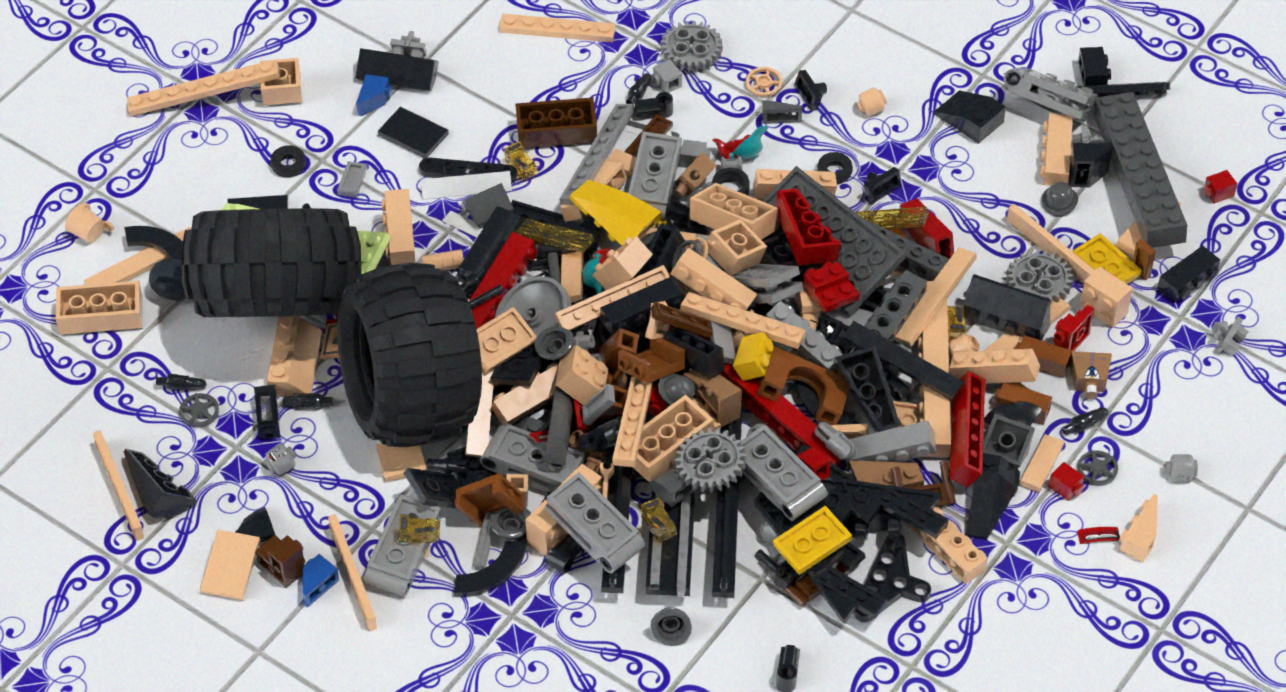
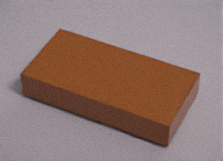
(1144, 258)

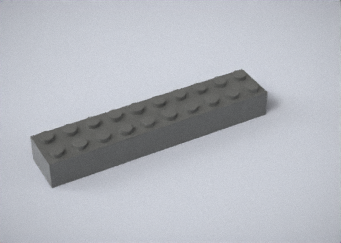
(1140, 170)

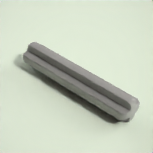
(484, 543)

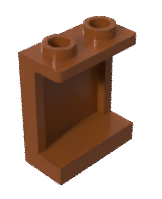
(655, 363)
(488, 496)

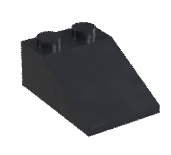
(972, 114)

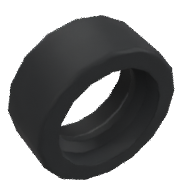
(734, 175)

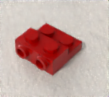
(830, 286)
(1074, 329)

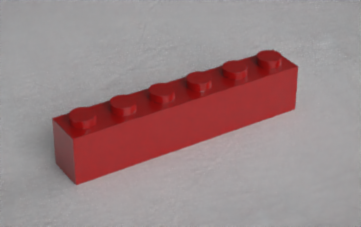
(506, 271)
(967, 430)

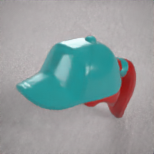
(747, 147)
(589, 269)

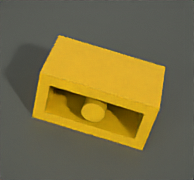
(753, 356)

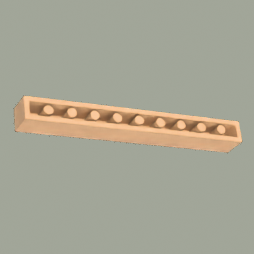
(935, 406)

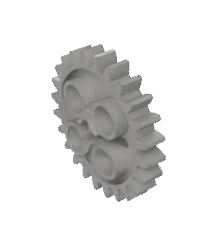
(691, 46)
(1028, 270)
(710, 460)

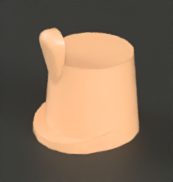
(86, 224)

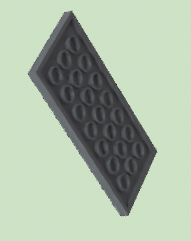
(863, 249)

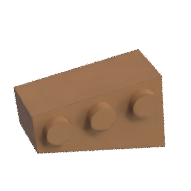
(717, 396)
(881, 472)

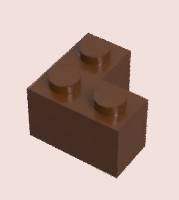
(282, 559)

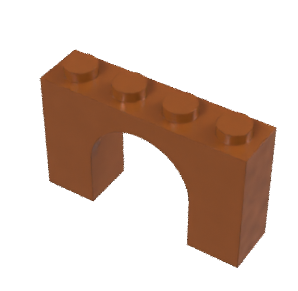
(609, 356)
(1052, 360)
(827, 384)

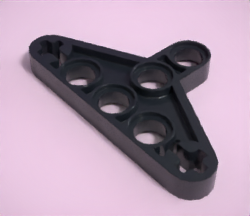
(894, 572)

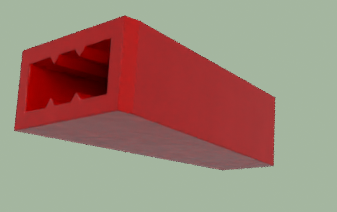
(934, 234)

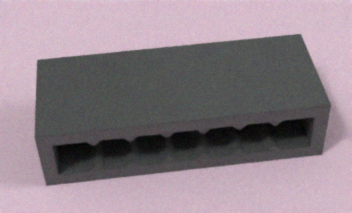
(559, 428)
(671, 487)

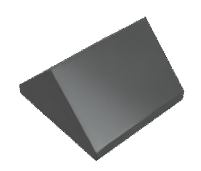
(484, 203)
(1008, 439)

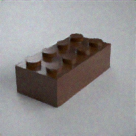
(556, 122)

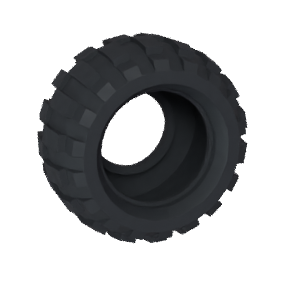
(269, 261)
(409, 354)

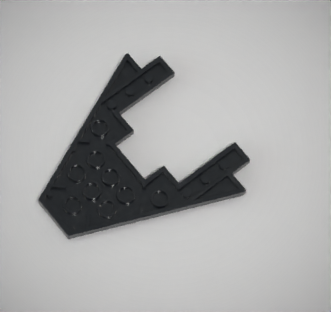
(864, 502)

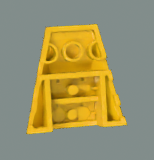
(615, 210)

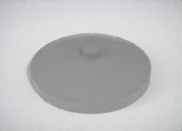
(536, 302)

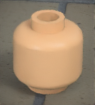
(871, 101)
(963, 343)

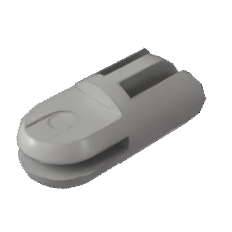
(836, 441)

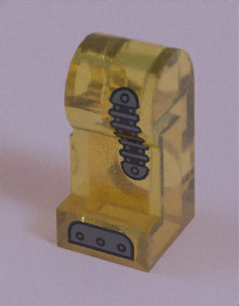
(517, 157)
(956, 321)
(658, 520)
(418, 530)

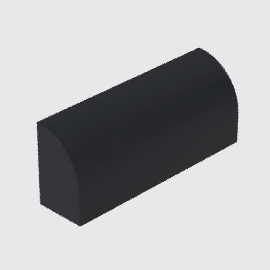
(400, 69)
(490, 241)
(663, 248)

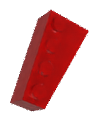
(803, 228)

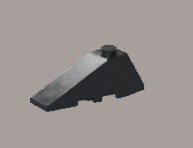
(156, 488)
(991, 495)

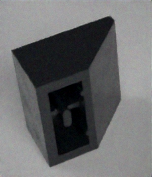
(1089, 163)

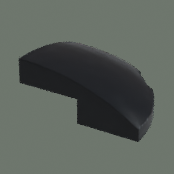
(679, 217)
(834, 332)
(1020, 411)
(257, 525)

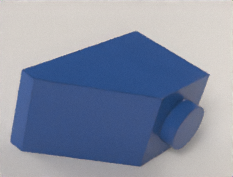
(373, 94)
(318, 578)

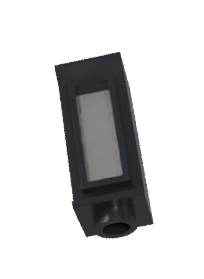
(267, 412)

